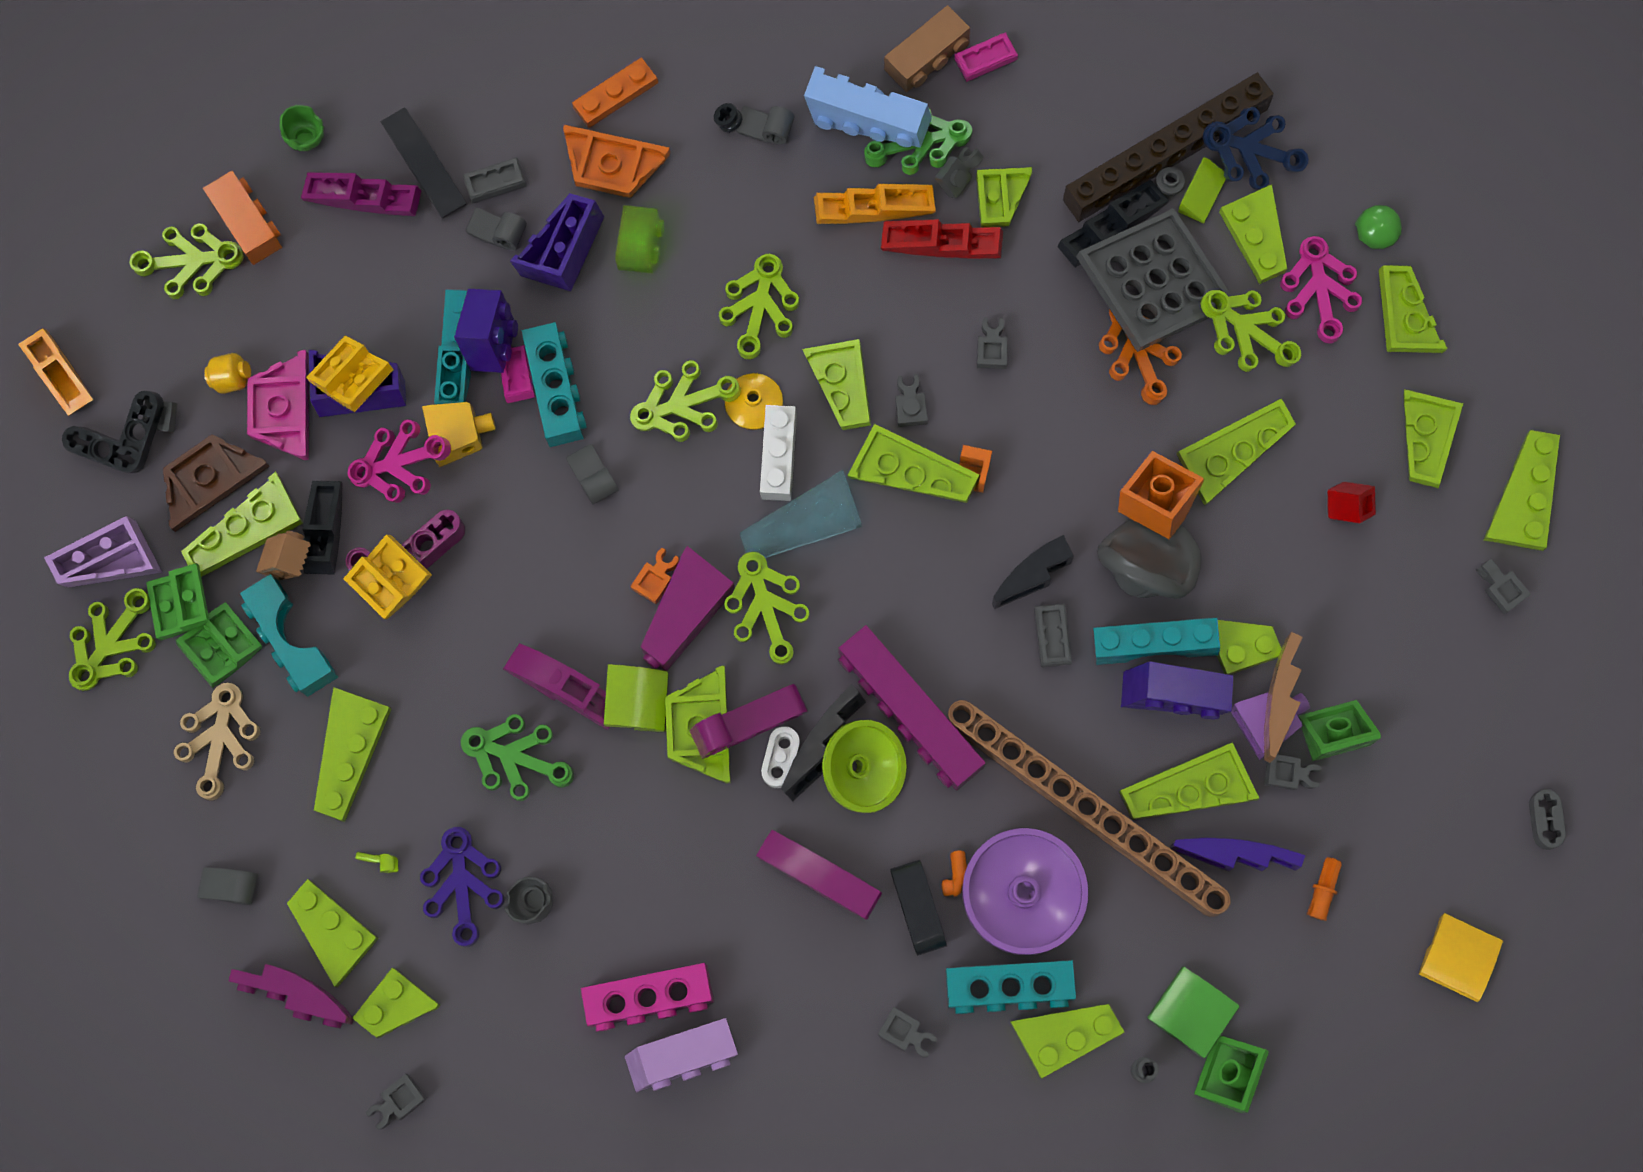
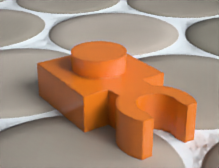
(653, 580)

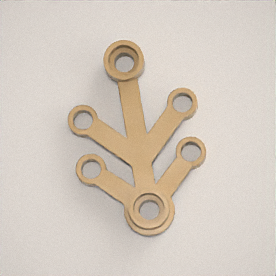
(218, 736)

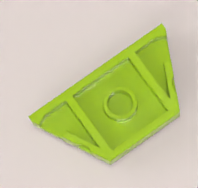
(684, 710)

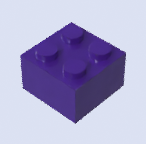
(486, 330)

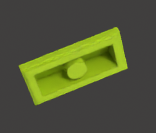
(1202, 191)

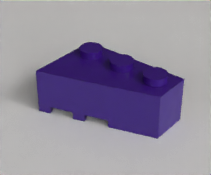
(562, 244)
(388, 394)
(1177, 690)

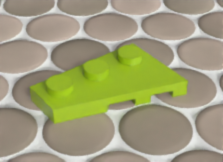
(1257, 233)
(1404, 313)
(843, 381)
(1429, 435)
(331, 931)
(1065, 1036)

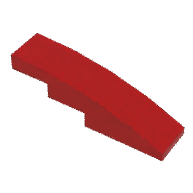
(941, 240)

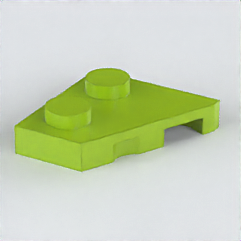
(1245, 645)
(393, 1005)

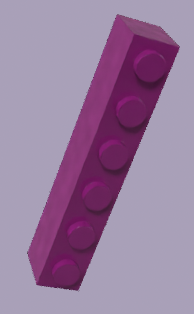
(911, 708)

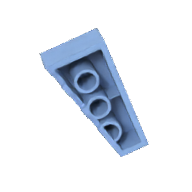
(866, 110)

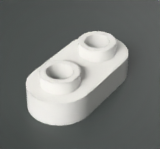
(778, 757)

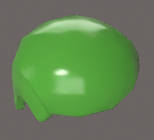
(301, 128)
(1379, 227)

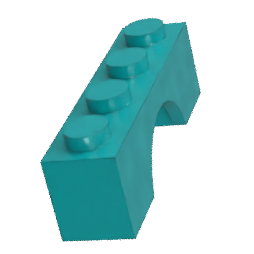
(269, 606)
(1135, 641)

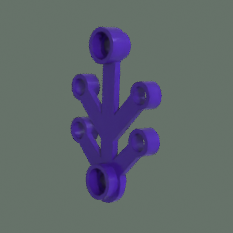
(459, 881)

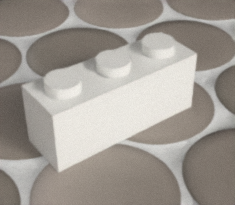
(778, 452)

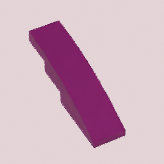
(359, 194)
(819, 874)

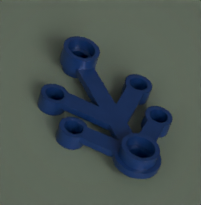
(1249, 147)

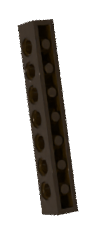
(1162, 148)

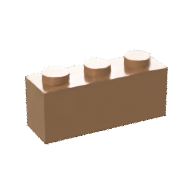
(927, 49)

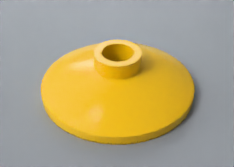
(752, 414)

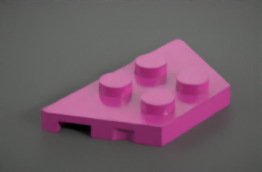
(281, 406)

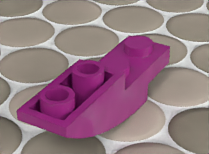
(558, 682)
(303, 995)

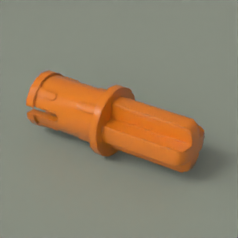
(1324, 889)

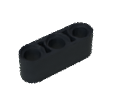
(918, 907)

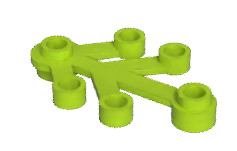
(191, 260)
(759, 301)
(1245, 328)
(680, 403)
(765, 602)
(108, 643)

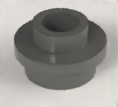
(1170, 188)

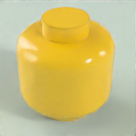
(227, 373)

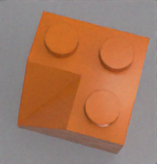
(1159, 494)

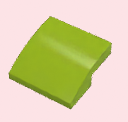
(635, 698)

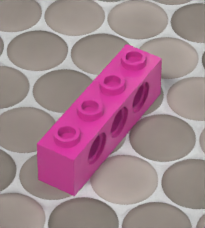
(598, 997)

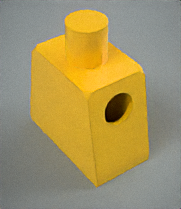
(459, 426)

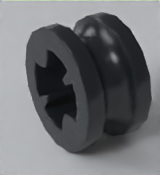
(724, 111)

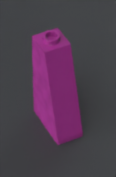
(686, 607)

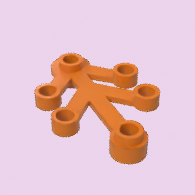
(1142, 359)

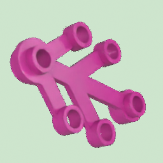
(1321, 285)
(396, 461)

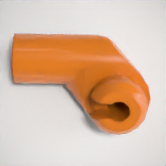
(959, 866)

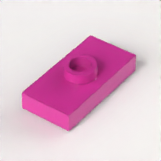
(986, 57)
(517, 377)

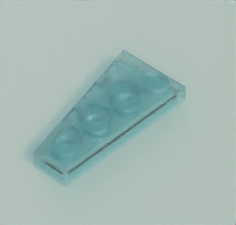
(806, 519)

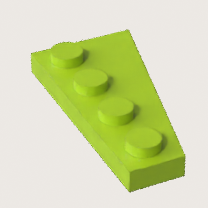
(1234, 448)
(908, 466)
(1526, 504)
(245, 528)

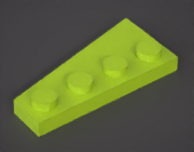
(348, 748)
(1198, 784)

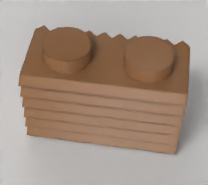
(283, 555)

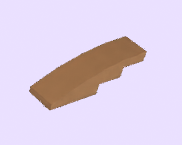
(1279, 706)

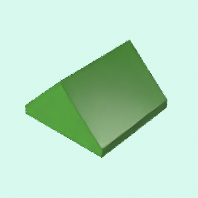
(1338, 730)
(1231, 1074)

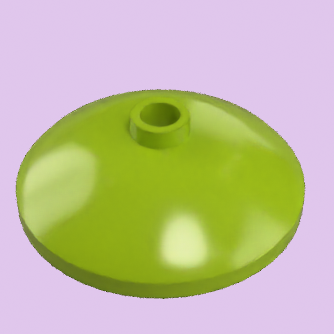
(878, 761)

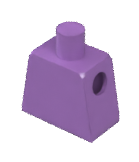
(1251, 718)

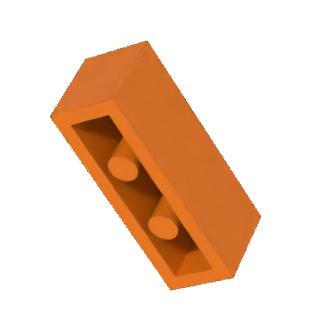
(244, 217)

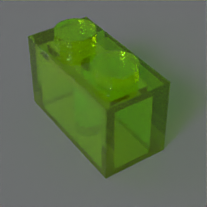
(638, 239)

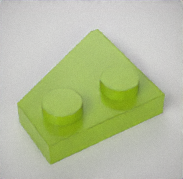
(1000, 194)

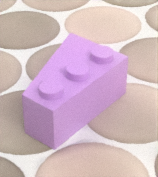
(104, 556)
(681, 1055)

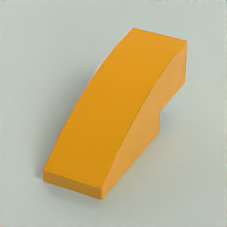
(56, 371)

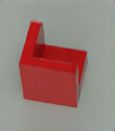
(1351, 502)

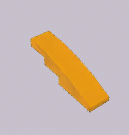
(874, 205)

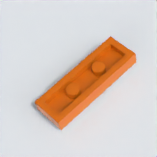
(615, 92)

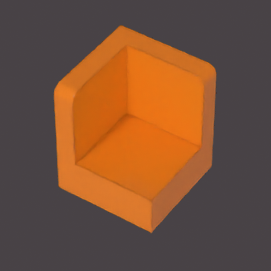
(977, 461)

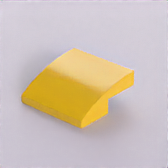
(349, 373)
(387, 577)
(1461, 957)

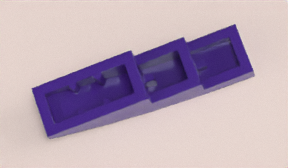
(1226, 852)

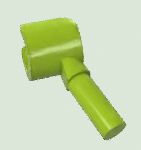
(388, 863)

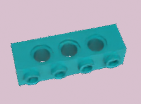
(538, 343)
(1058, 973)

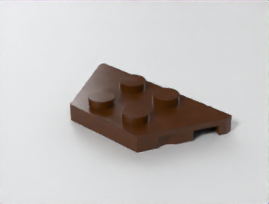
(206, 477)

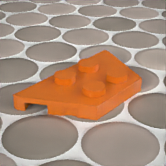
(611, 162)

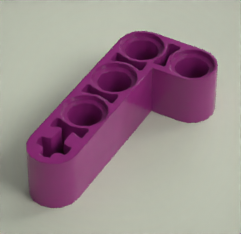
(424, 534)
(747, 721)

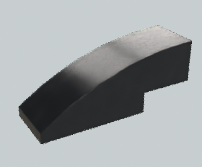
(323, 527)
(1034, 572)

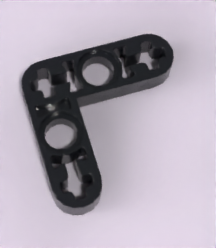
(128, 443)

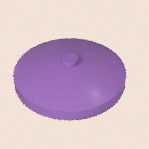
(1025, 891)

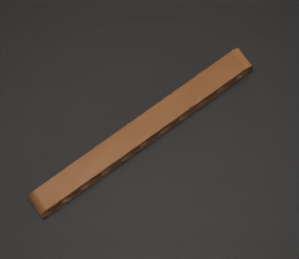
(1092, 822)

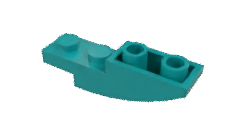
(452, 370)

